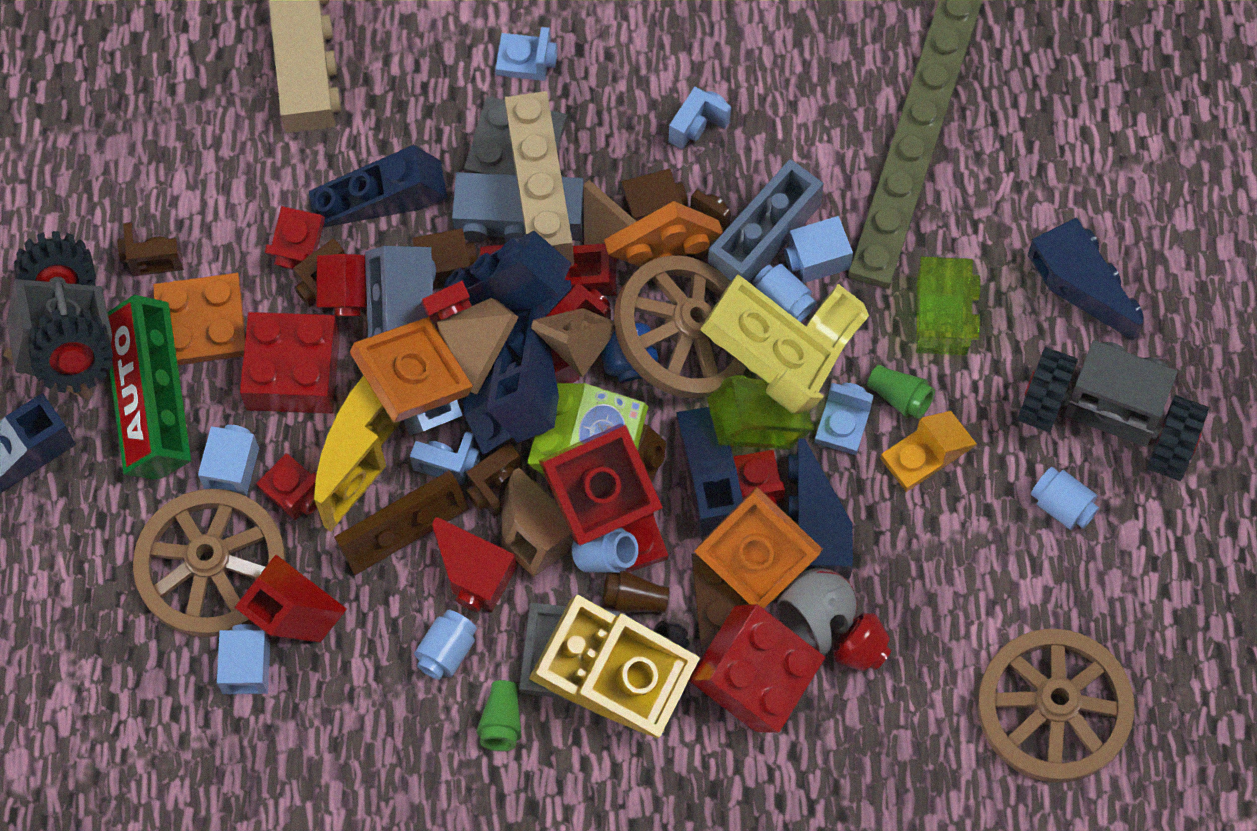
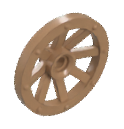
(677, 326)
(204, 572)
(1052, 714)

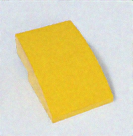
(351, 453)
(614, 667)

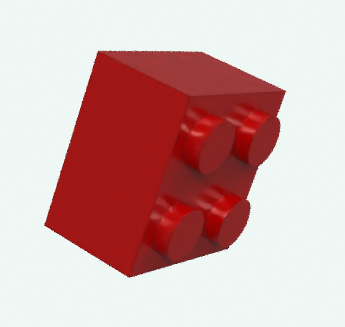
(290, 362)
(600, 484)
(756, 668)

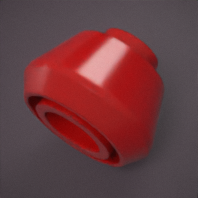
(863, 644)

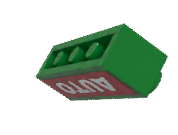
(147, 389)

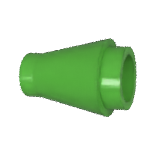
(903, 391)
(500, 720)

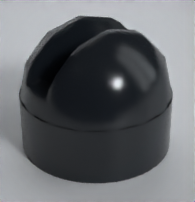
(673, 632)

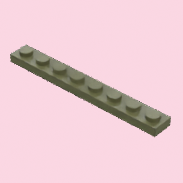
(914, 142)

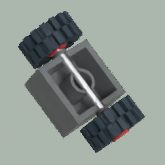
(58, 314)
(1118, 397)

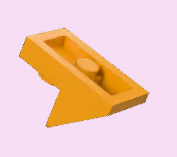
(929, 449)

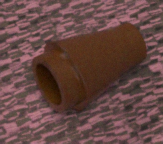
(633, 594)

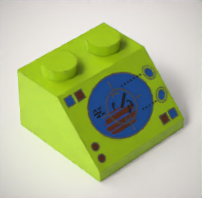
(583, 413)

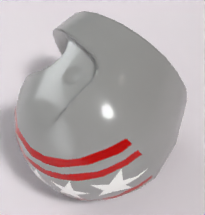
(816, 599)

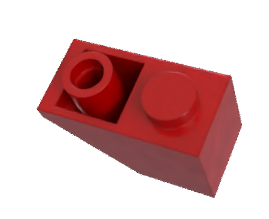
(289, 604)

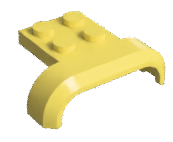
(778, 346)

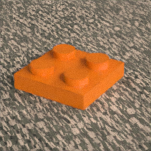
(666, 232)
(205, 317)
(411, 369)
(758, 549)

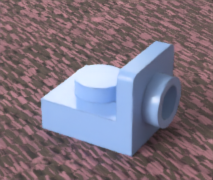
(526, 55)
(693, 116)
(844, 417)
(438, 458)

